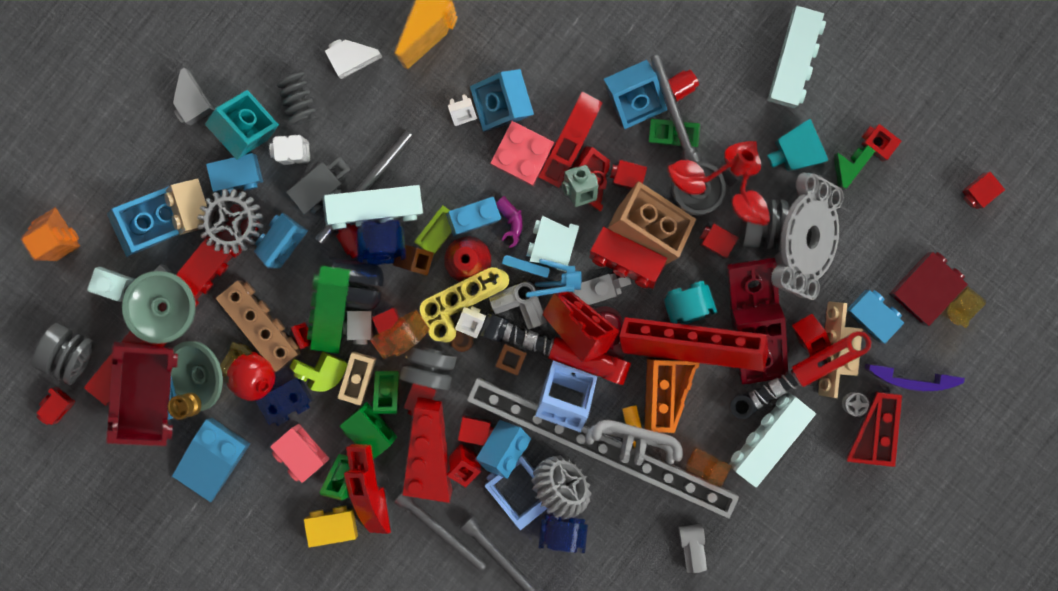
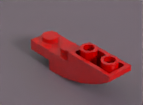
(570, 139)
(365, 496)

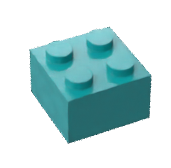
(241, 124)

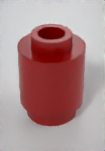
(683, 84)
(348, 240)

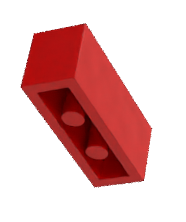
(627, 258)

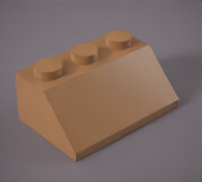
(652, 222)

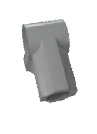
(510, 298)

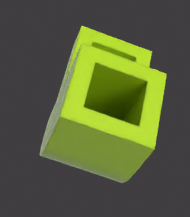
(324, 376)

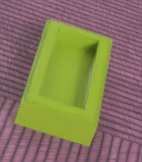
(435, 232)

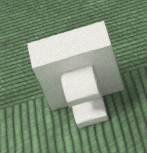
(462, 111)
(470, 321)

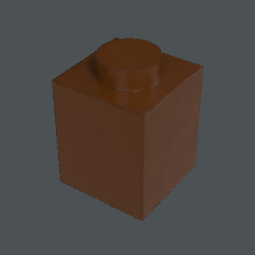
(416, 260)
(511, 359)

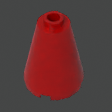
(479, 258)

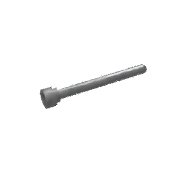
(688, 151)
(408, 502)
(472, 528)

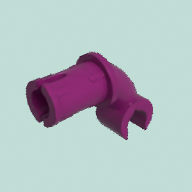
(514, 218)

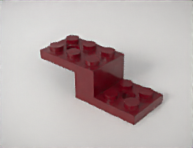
(759, 312)

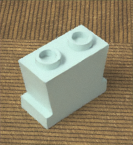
(552, 242)

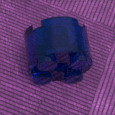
(380, 242)
(563, 535)

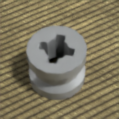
(859, 405)

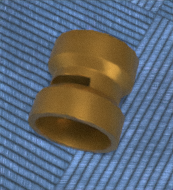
(184, 406)

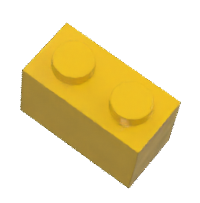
(331, 526)

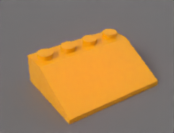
(424, 29)

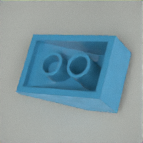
(143, 222)
(279, 241)
(210, 459)

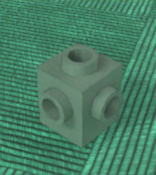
(580, 185)

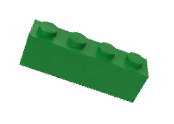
(329, 309)

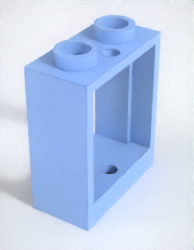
(560, 411)
(527, 516)

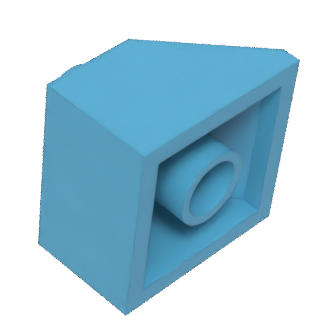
(636, 94)
(501, 99)

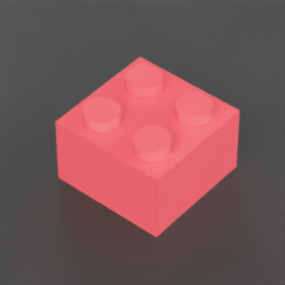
(522, 153)
(299, 453)

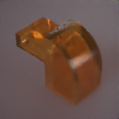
(402, 336)
(708, 467)

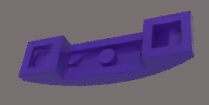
(941, 381)

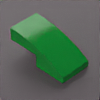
(664, 133)

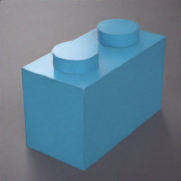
(235, 173)
(473, 216)
(875, 315)
(503, 449)

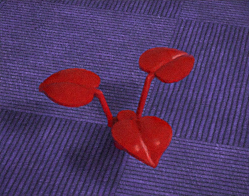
(742, 160)

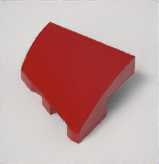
(599, 166)

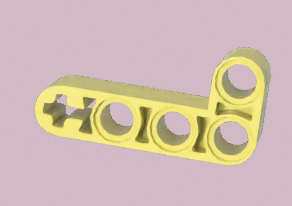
(465, 299)

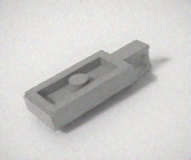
(601, 288)

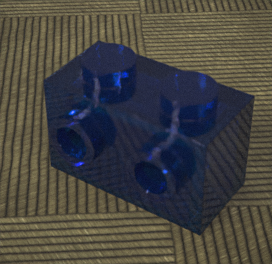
(284, 401)

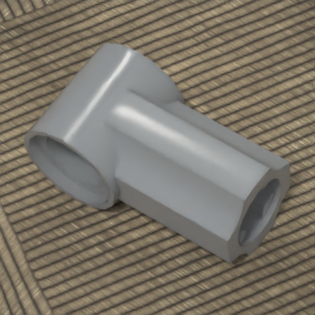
(693, 541)

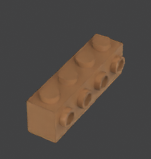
(258, 325)

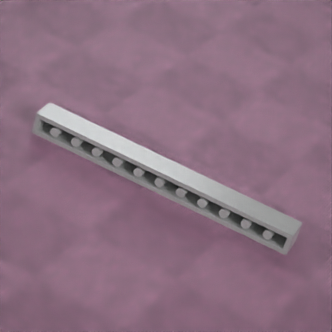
(606, 450)

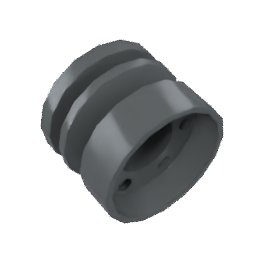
(752, 233)
(63, 354)

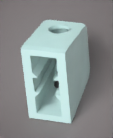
(109, 283)

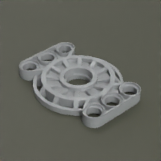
(809, 262)

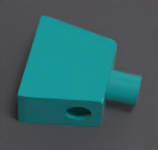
(798, 148)

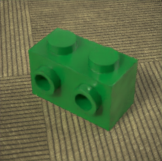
(368, 429)

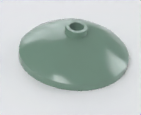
(142, 308)
(197, 373)

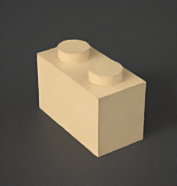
(185, 203)
(357, 378)

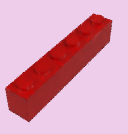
(694, 344)

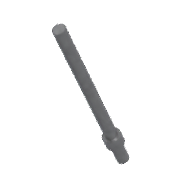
(373, 176)

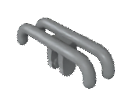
(640, 436)

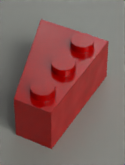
(579, 326)
(879, 432)

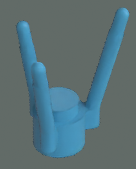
(570, 280)

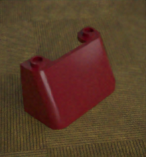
(140, 394)

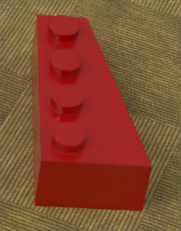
(427, 454)

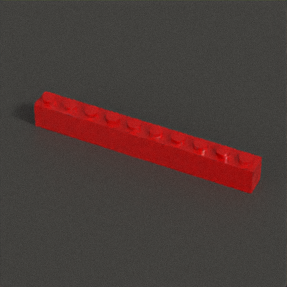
(198, 274)

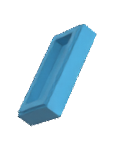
(526, 266)

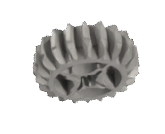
(224, 212)
(561, 487)

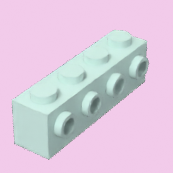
(796, 56)
(372, 206)
(771, 439)

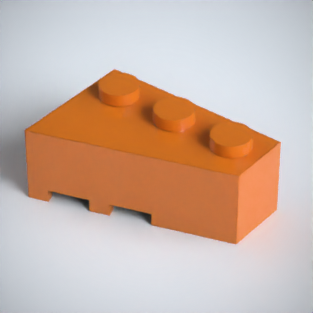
(50, 237)
(666, 392)

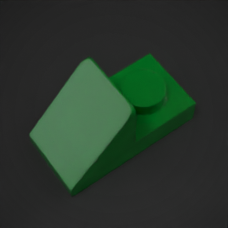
(846, 170)
(386, 392)
(335, 483)

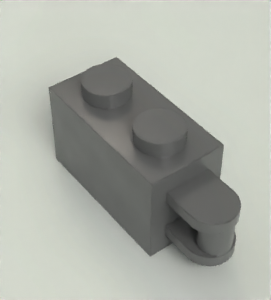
(319, 182)

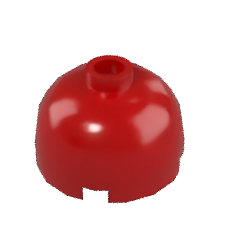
(251, 377)

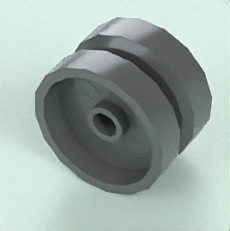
(704, 202)
(427, 368)

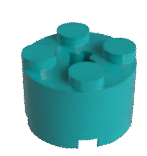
(690, 304)

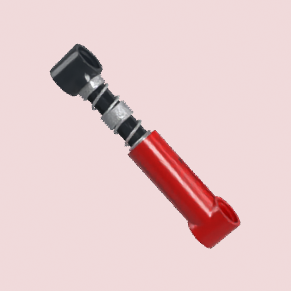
(605, 366)
(802, 374)

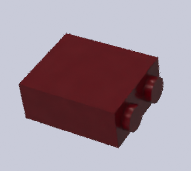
(929, 288)

